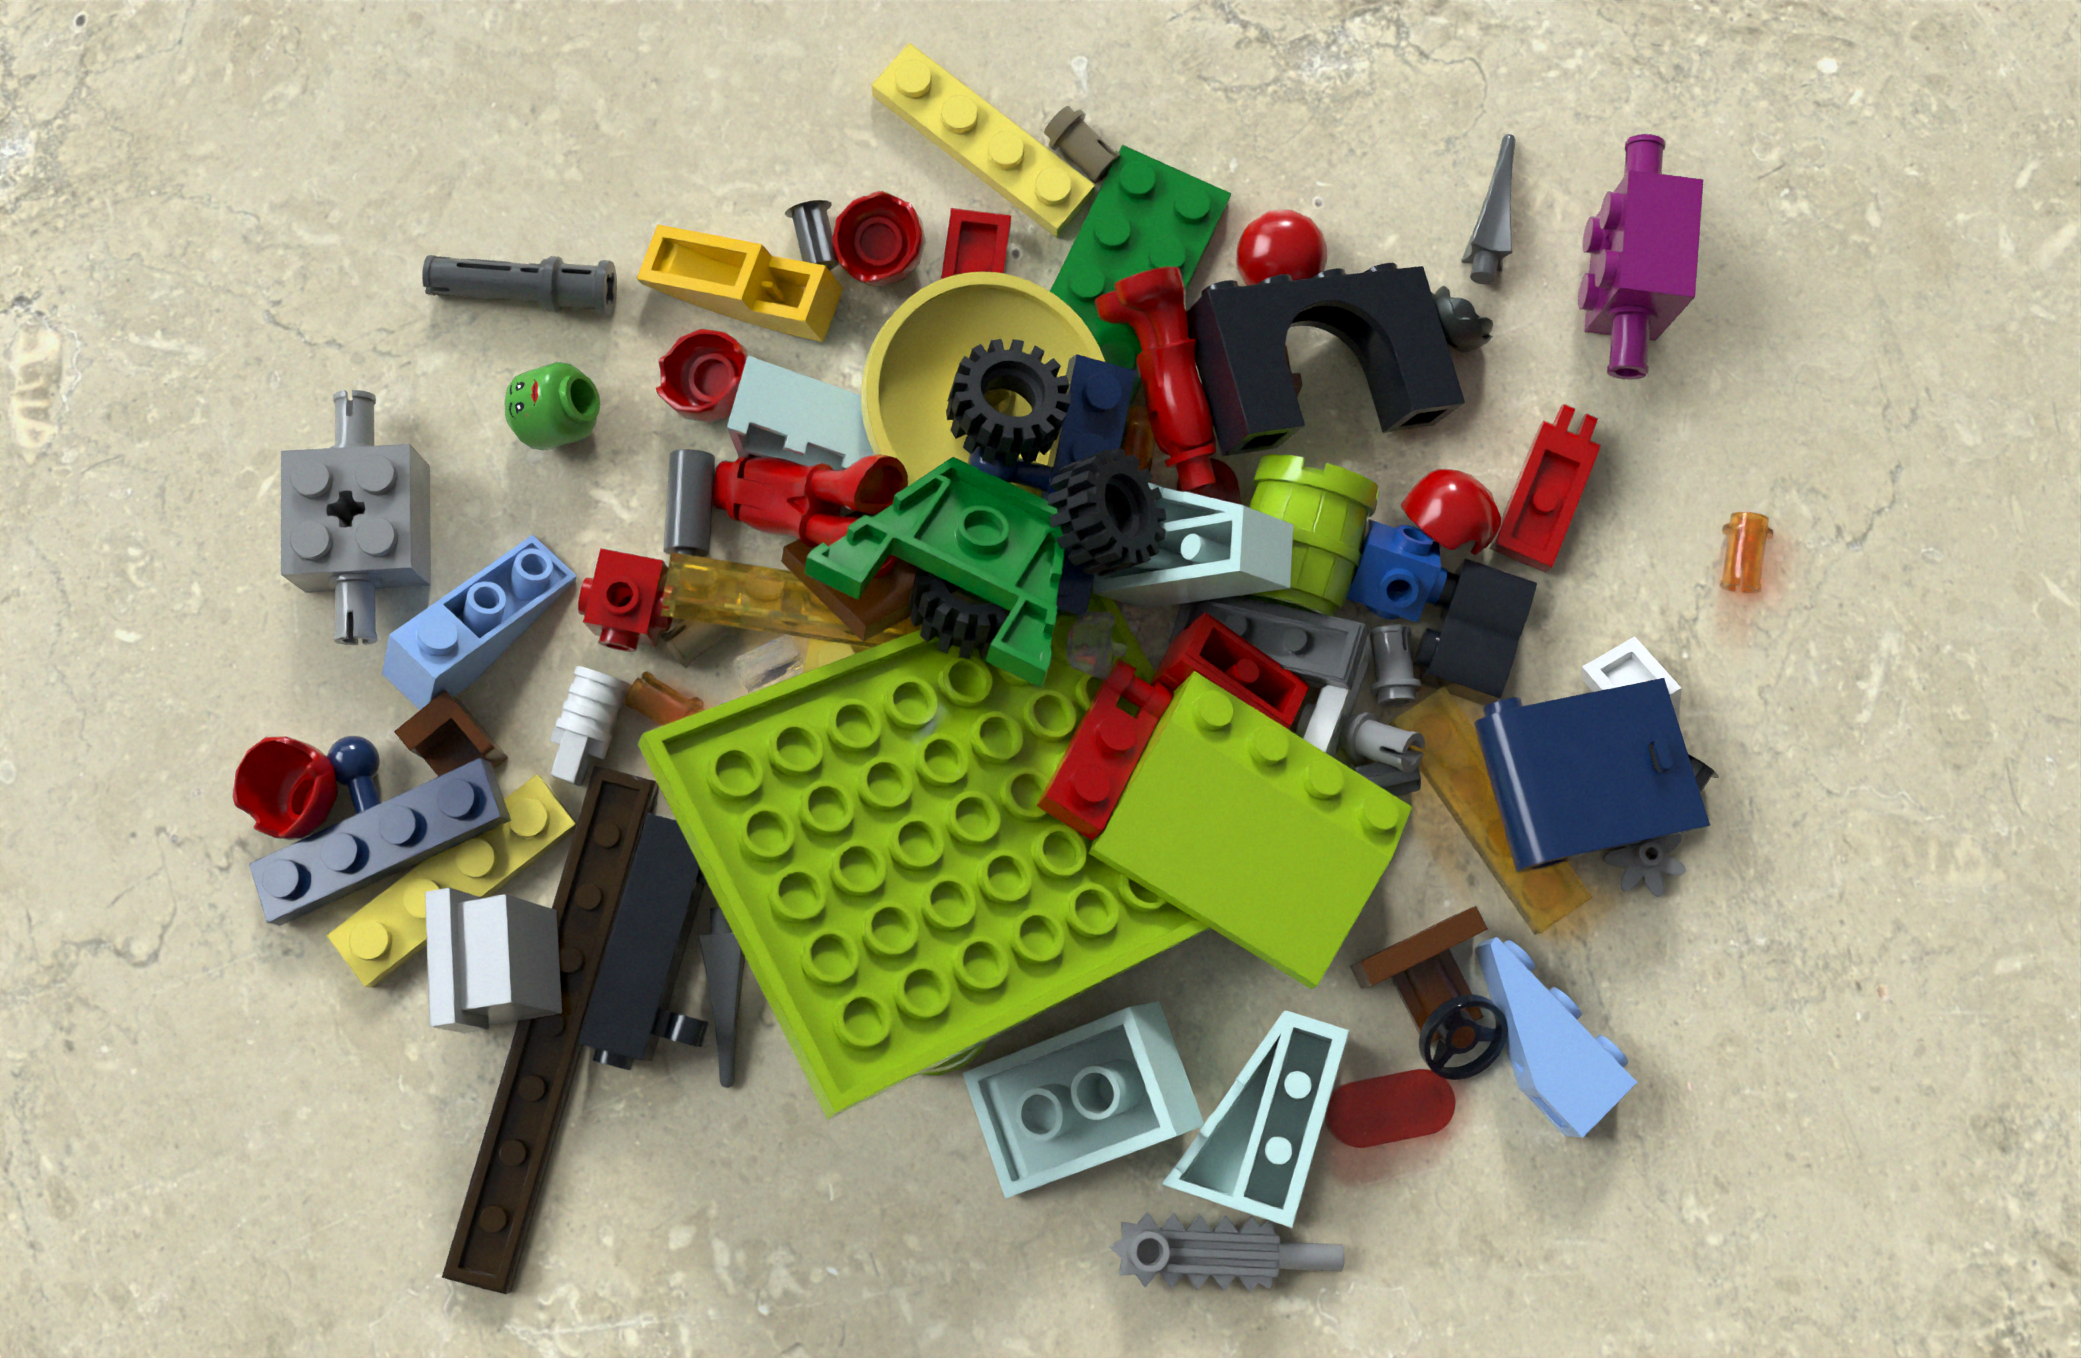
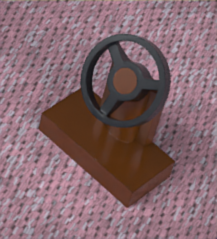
(1438, 994)

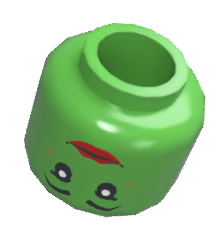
(551, 406)

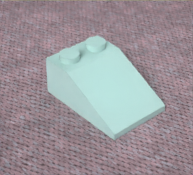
(1083, 1098)

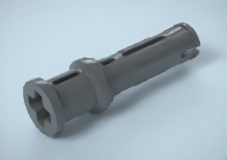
(548, 283)

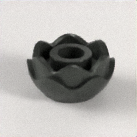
(1460, 323)

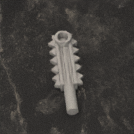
(1224, 1252)

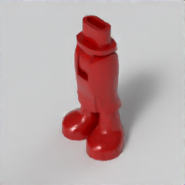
(1172, 388)
(804, 499)

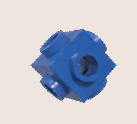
(1397, 571)

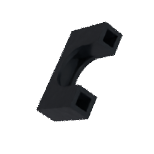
(1379, 314)

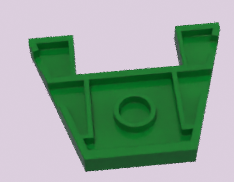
(970, 534)

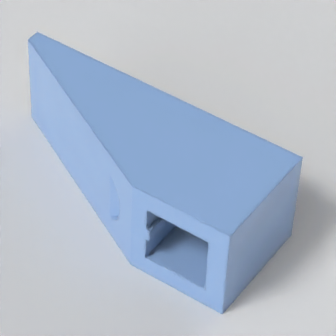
(474, 623)
(1551, 1052)

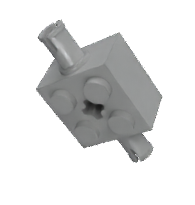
(328, 490)

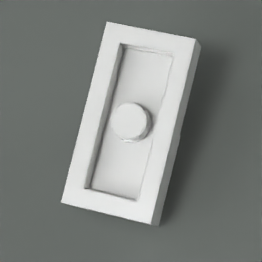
(1323, 722)

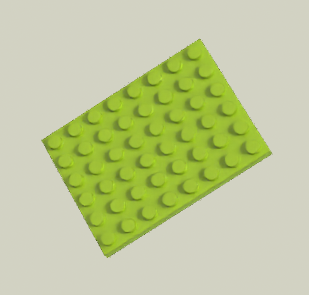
(894, 854)

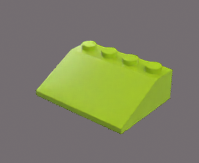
(1252, 830)

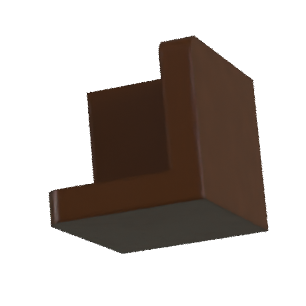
(448, 736)

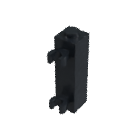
(647, 952)

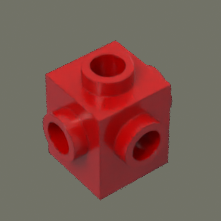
(625, 600)

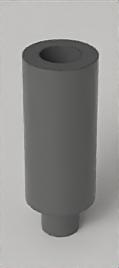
(689, 502)

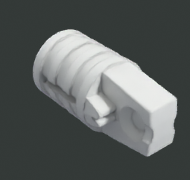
(586, 723)

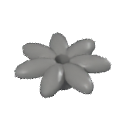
(1650, 869)

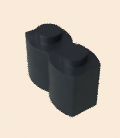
(1475, 632)

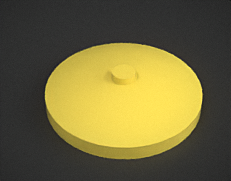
(927, 338)

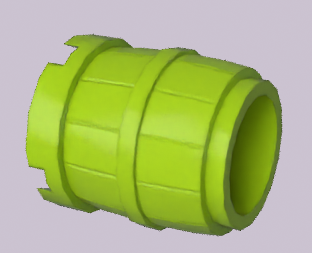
(1328, 528)

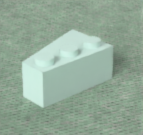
(796, 418)
(1207, 554)
(1268, 1125)

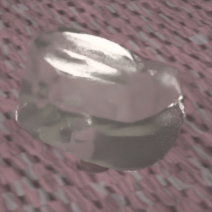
(1091, 644)

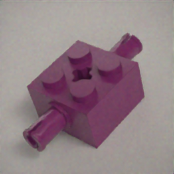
(1641, 256)

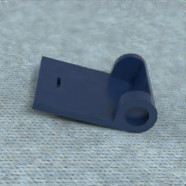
(1583, 775)

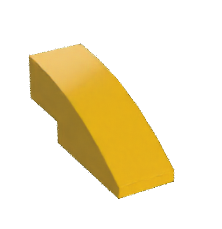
(742, 281)

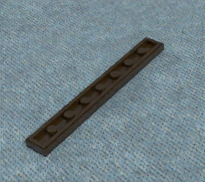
(547, 1048)

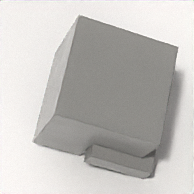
(490, 960)

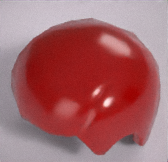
(879, 239)
(1280, 245)
(702, 375)
(1453, 509)
(285, 787)

